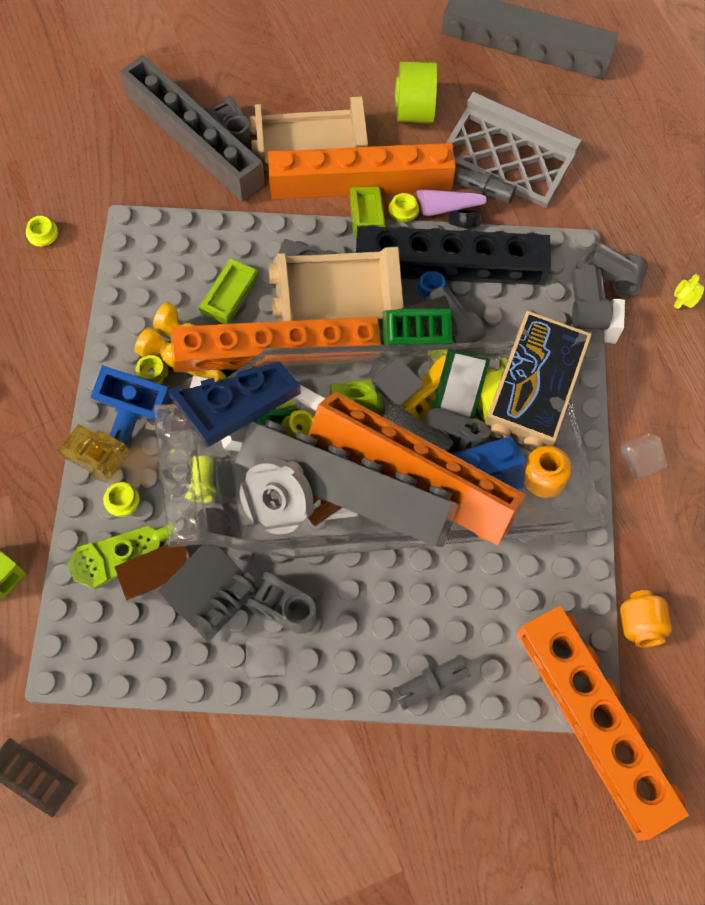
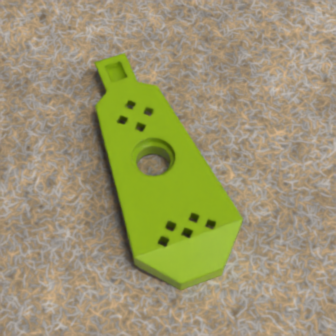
(105, 557)

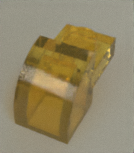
(94, 452)

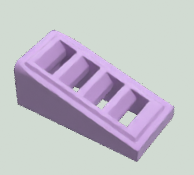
(437, 202)

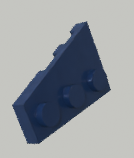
(232, 403)

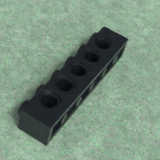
(467, 263)

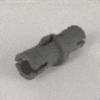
(484, 184)
(431, 682)

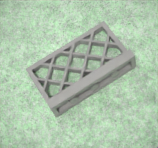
(525, 132)

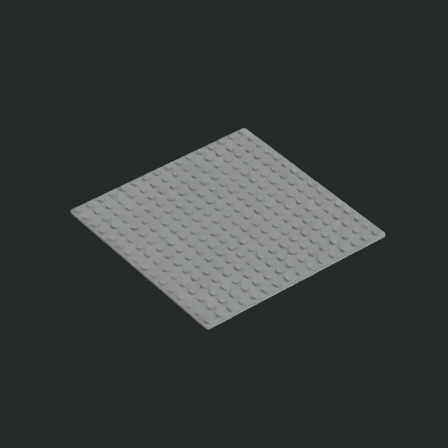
(376, 610)

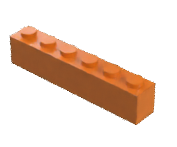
(336, 170)
(485, 502)

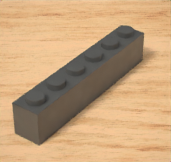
(531, 35)
(193, 128)
(354, 485)

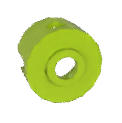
(416, 92)

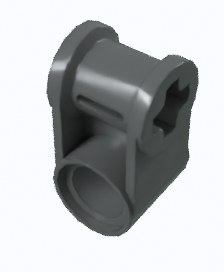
(232, 119)
(458, 429)
(278, 599)

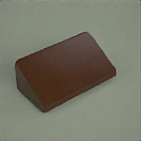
(150, 570)

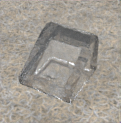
(644, 455)

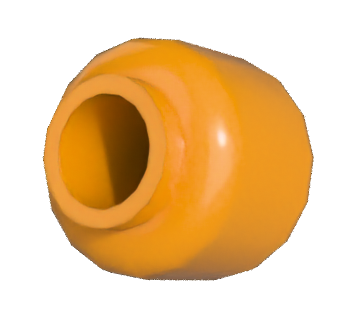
(547, 471)
(646, 619)

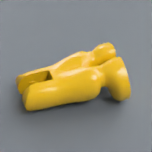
(152, 343)

